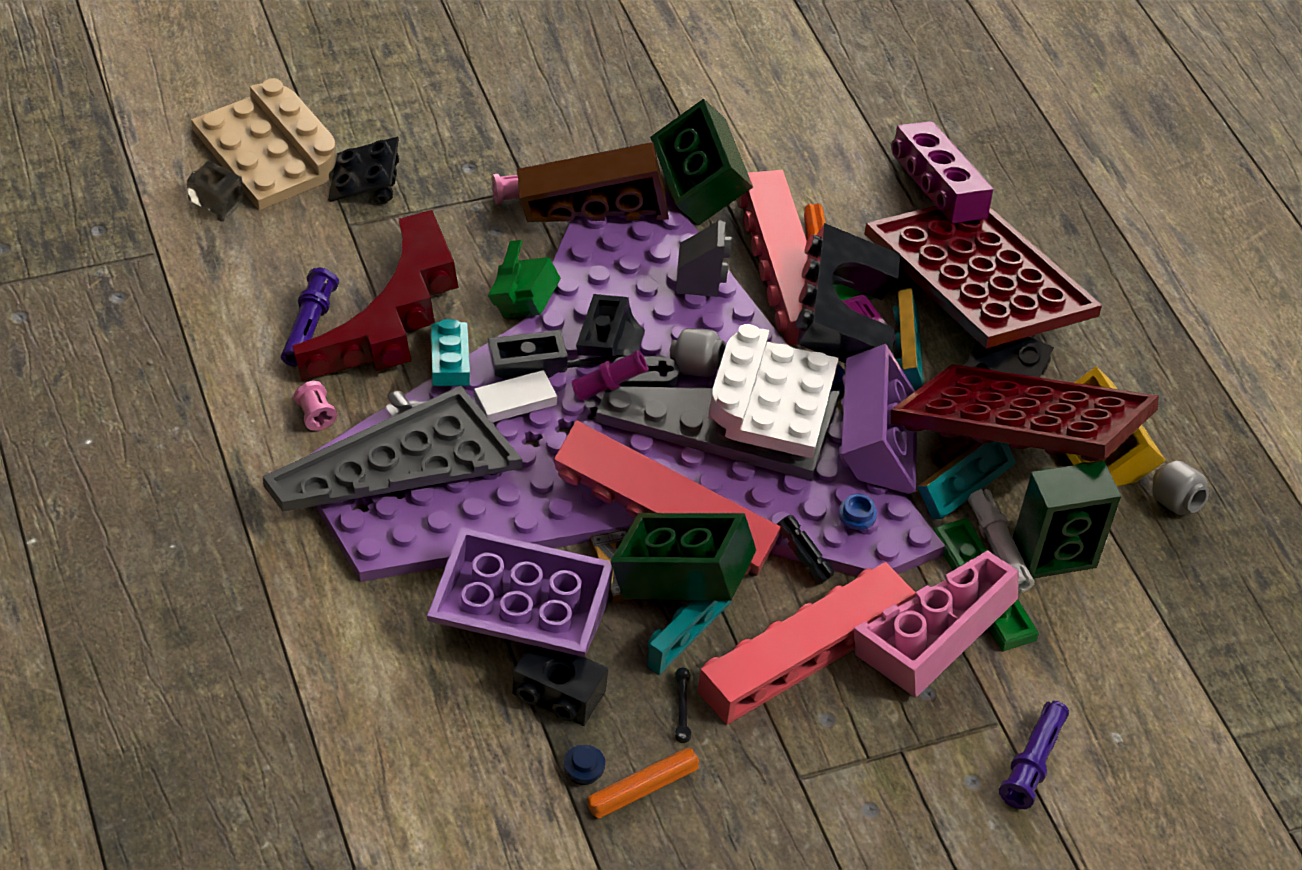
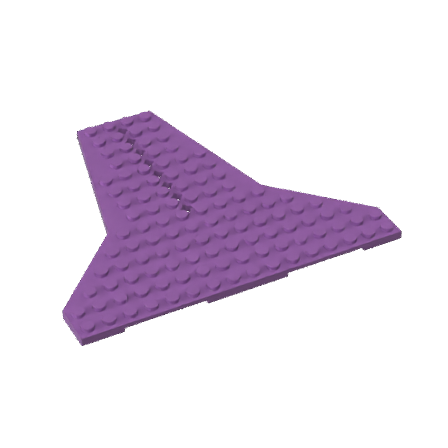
(540, 508)

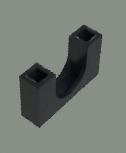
(850, 261)

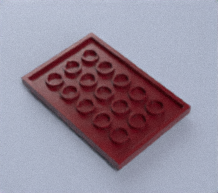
(984, 274)
(1025, 411)

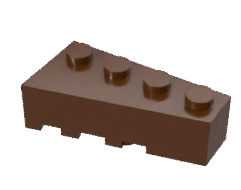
(595, 186)

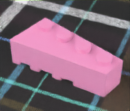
(936, 626)

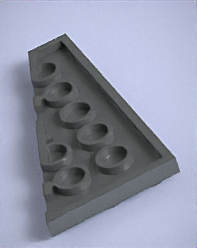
(683, 419)
(417, 448)

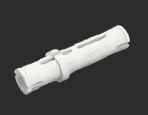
(995, 528)

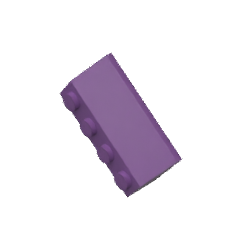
(870, 443)

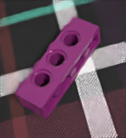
(942, 172)

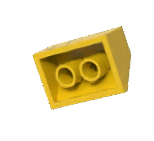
(1135, 456)

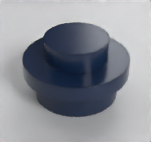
(584, 764)

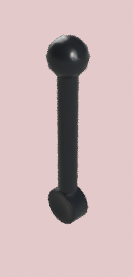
(588, 362)
(682, 732)

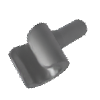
(400, 403)

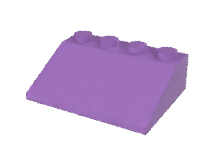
(522, 592)

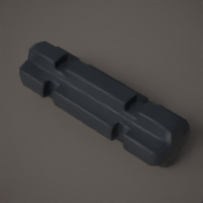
(805, 549)

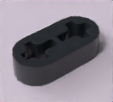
(652, 378)

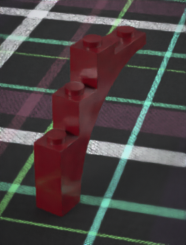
(402, 306)

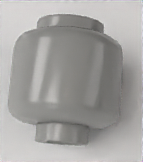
(698, 352)
(1180, 488)

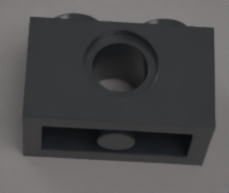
(580, 678)

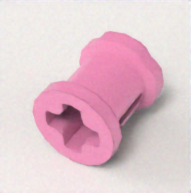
(504, 188)
(315, 406)

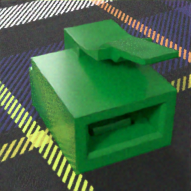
(523, 285)

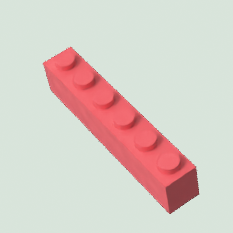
(778, 244)
(648, 486)
(798, 645)

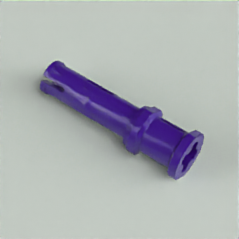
(313, 304)
(1030, 766)

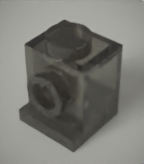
(215, 189)

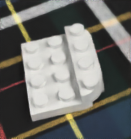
(771, 392)

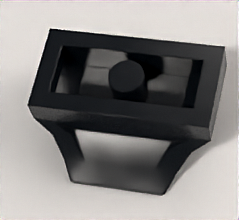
(609, 328)
(528, 354)

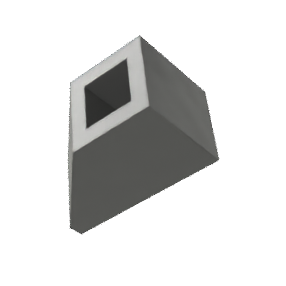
(701, 261)

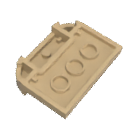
(269, 143)

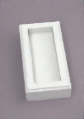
(515, 396)

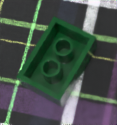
(701, 162)
(1066, 518)
(684, 556)

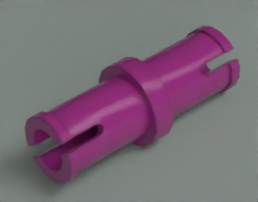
(610, 375)

